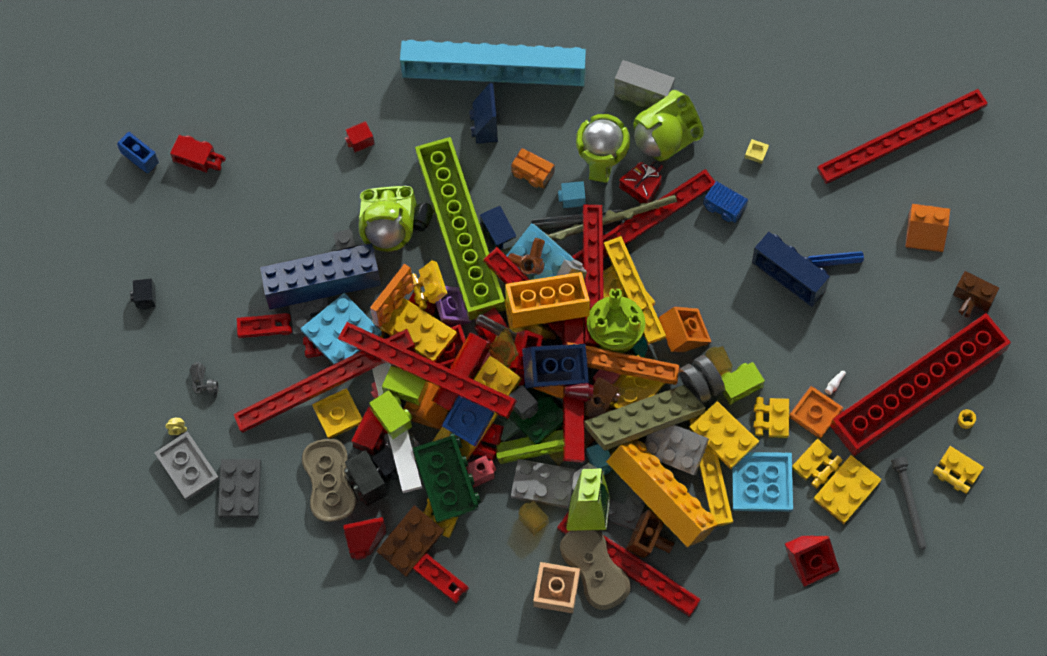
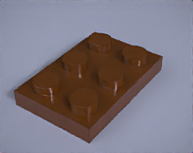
(410, 540)

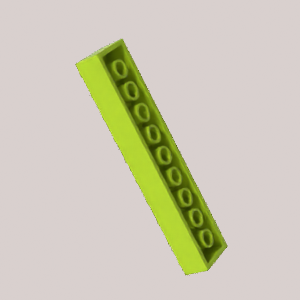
(459, 227)

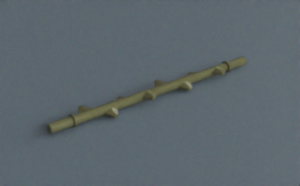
(609, 218)

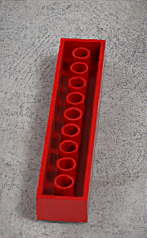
(920, 384)

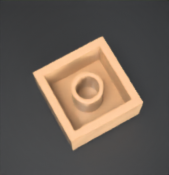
(556, 587)

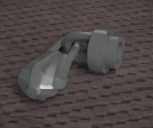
(197, 373)

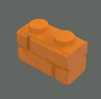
(532, 168)

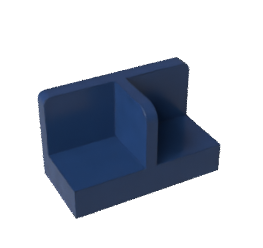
(497, 227)

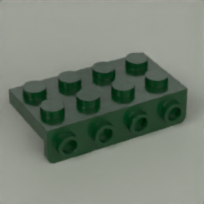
(544, 422)
(446, 478)

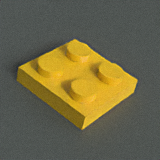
(337, 413)

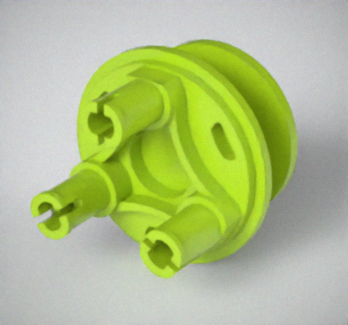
(616, 322)

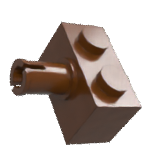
(974, 293)
(603, 398)
(647, 536)

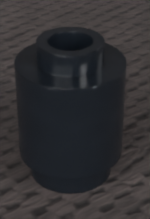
(422, 216)

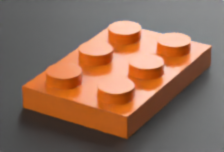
(392, 296)

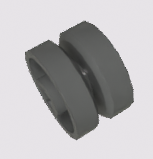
(702, 379)

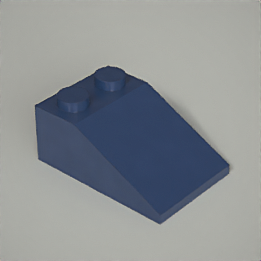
(484, 117)
(555, 365)

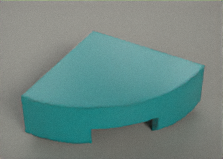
(640, 347)

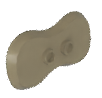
(331, 494)
(602, 580)

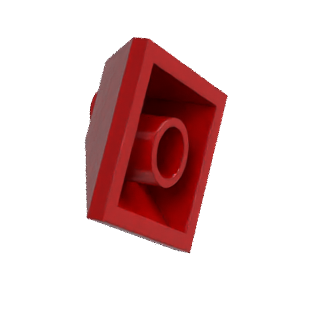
(364, 537)
(812, 558)

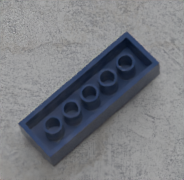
(320, 276)

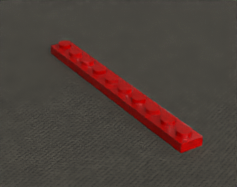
(902, 136)
(644, 221)
(427, 370)
(314, 385)

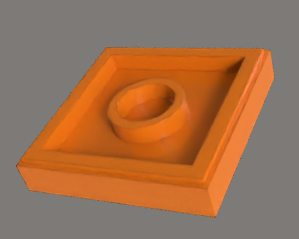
(815, 412)

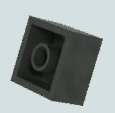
(365, 478)

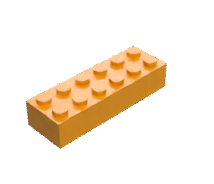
(662, 492)

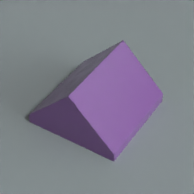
(451, 308)

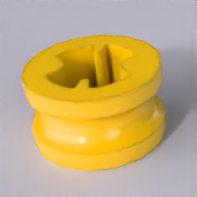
(966, 425)

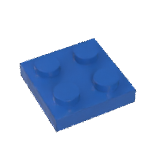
(468, 420)

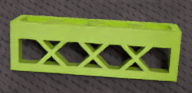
(524, 448)

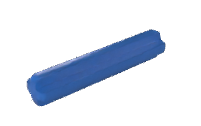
(837, 259)

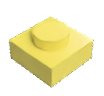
(756, 151)

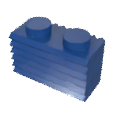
(138, 152)
(725, 202)

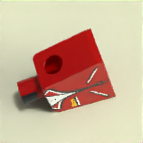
(642, 181)

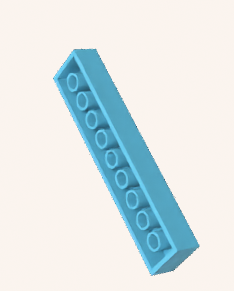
(493, 63)

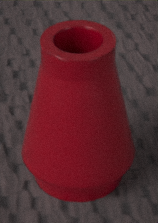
(581, 392)

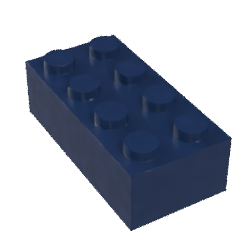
(790, 268)

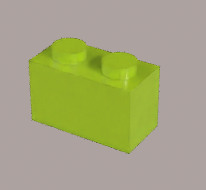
(742, 382)
(405, 385)
(390, 414)

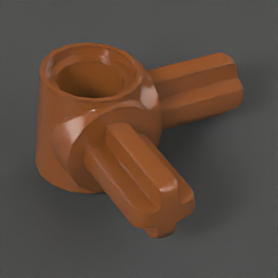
(525, 262)

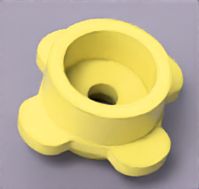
(176, 426)

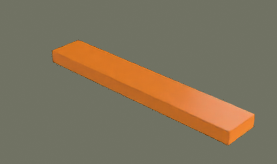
(631, 365)

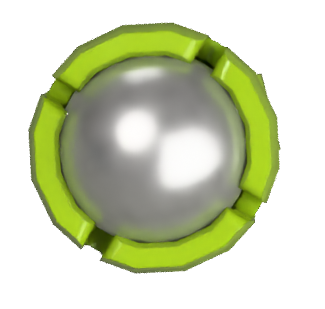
(667, 126)
(602, 144)
(387, 217)

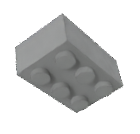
(641, 84)

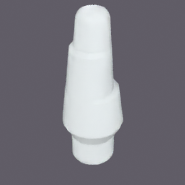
(834, 383)

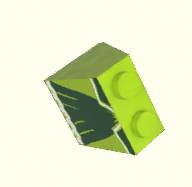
(589, 502)

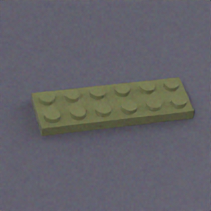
(644, 417)

